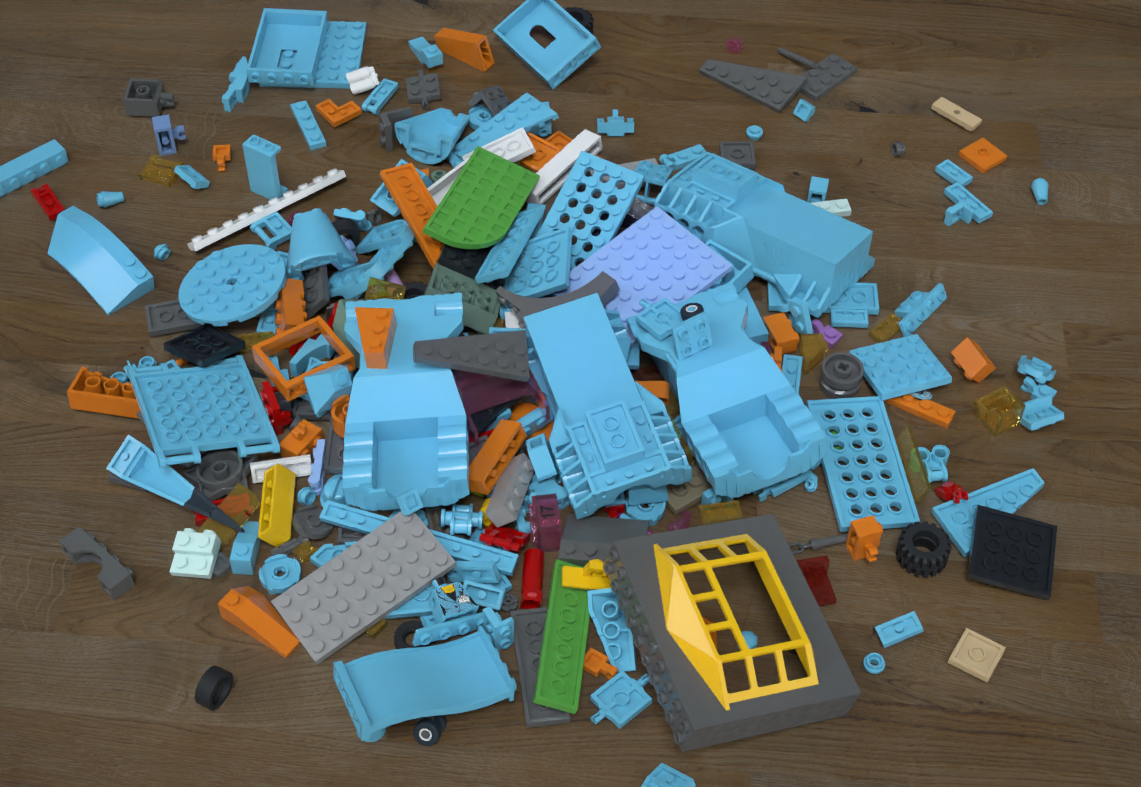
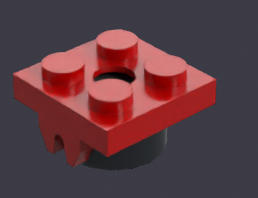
(276, 407)

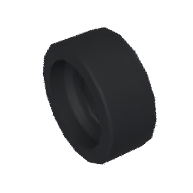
(213, 687)

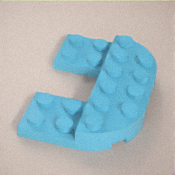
(391, 241)

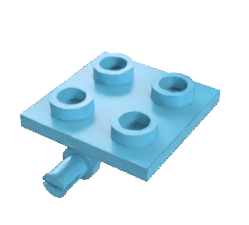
(653, 174)

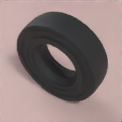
(404, 630)

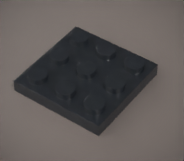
(204, 345)

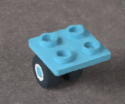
(692, 333)

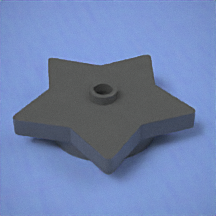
(220, 472)

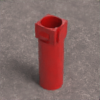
(532, 579)

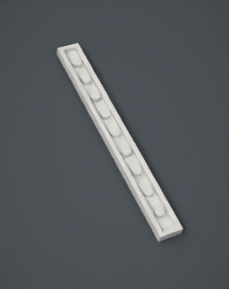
(262, 211)

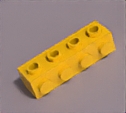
(277, 505)

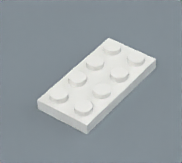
(510, 147)

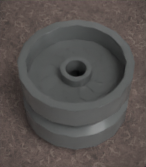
(841, 375)

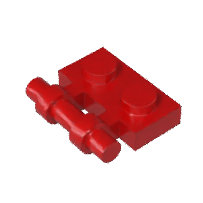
(504, 537)

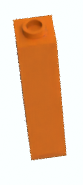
(466, 47)

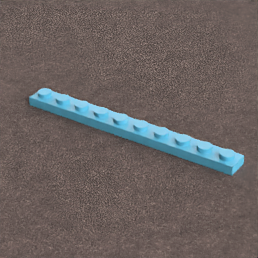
(458, 548)

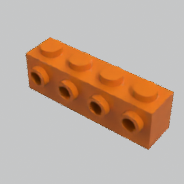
(495, 456)

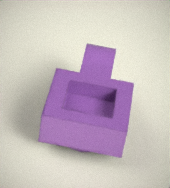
(830, 334)

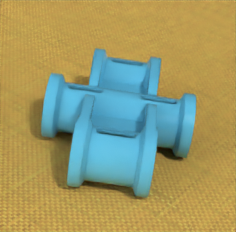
(461, 519)

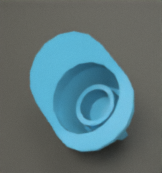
(333, 490)

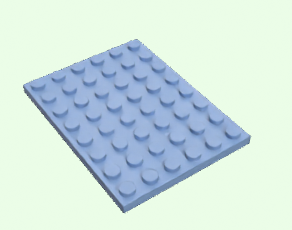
(651, 262)

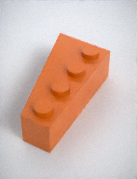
(290, 306)
(102, 395)

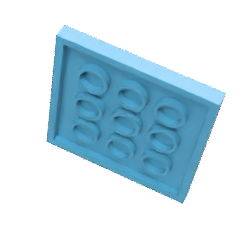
(542, 265)
(901, 367)

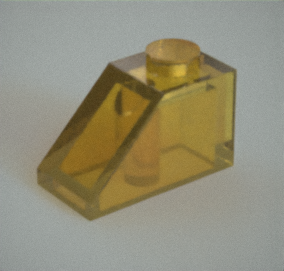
(812, 349)

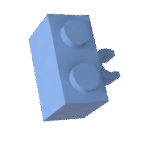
(165, 134)

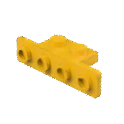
(588, 578)

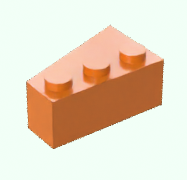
(377, 334)

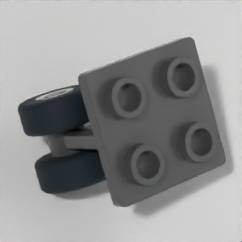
(429, 729)

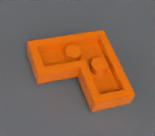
(338, 115)

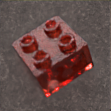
(816, 576)

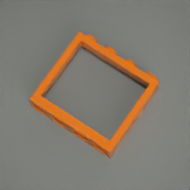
(290, 337)

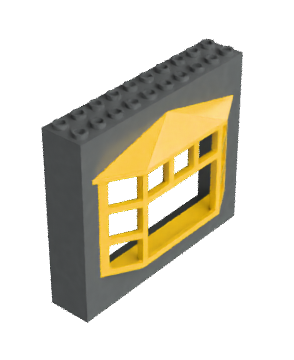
(681, 651)

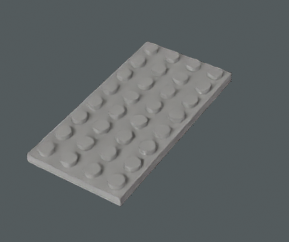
(363, 585)

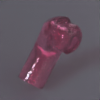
(685, 516)

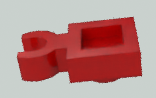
(950, 491)

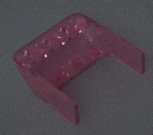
(486, 391)

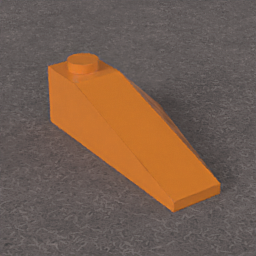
(258, 618)

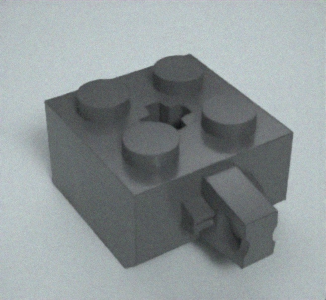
(146, 97)

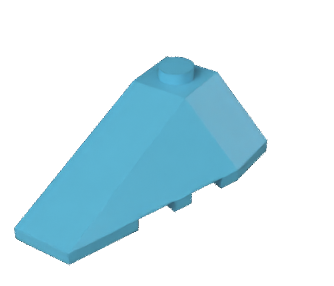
(612, 629)

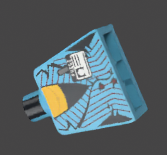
(450, 601)

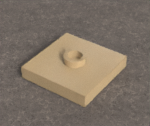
(976, 655)

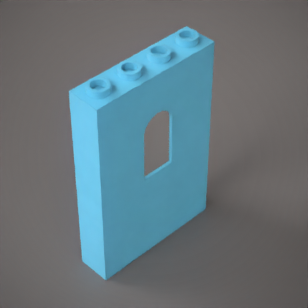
(290, 31)
(560, 58)

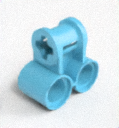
(935, 462)

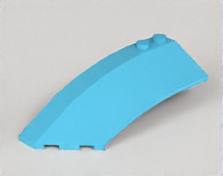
(98, 260)

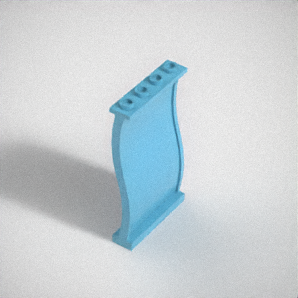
(423, 682)

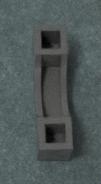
(82, 547)

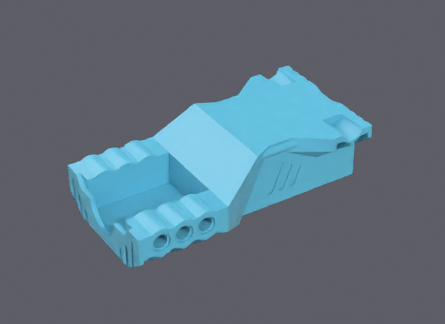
(784, 237)
(736, 402)
(406, 419)
(605, 424)

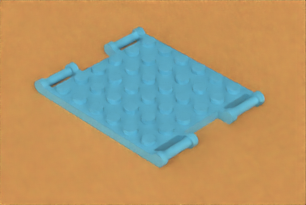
(202, 410)

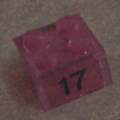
(545, 522)

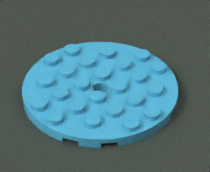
(210, 297)

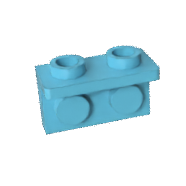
(500, 631)

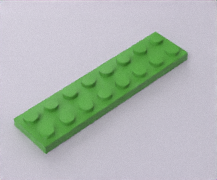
(562, 645)

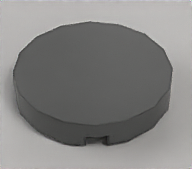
(308, 524)

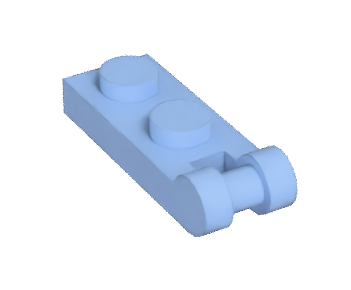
(317, 477)

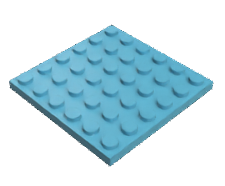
(340, 55)

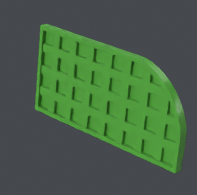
(481, 202)

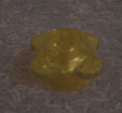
(305, 551)

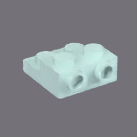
(195, 553)

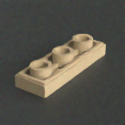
(956, 114)

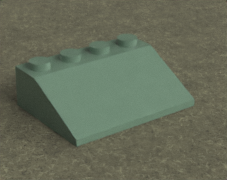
(479, 300)

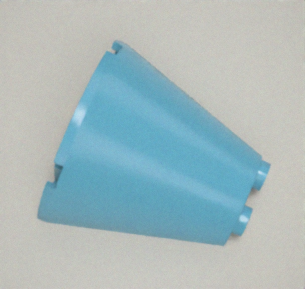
(431, 135)
(314, 244)

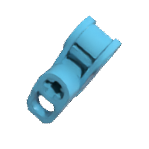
(547, 486)

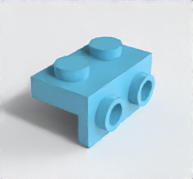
(1040, 413)

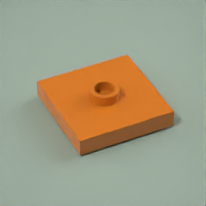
(982, 155)

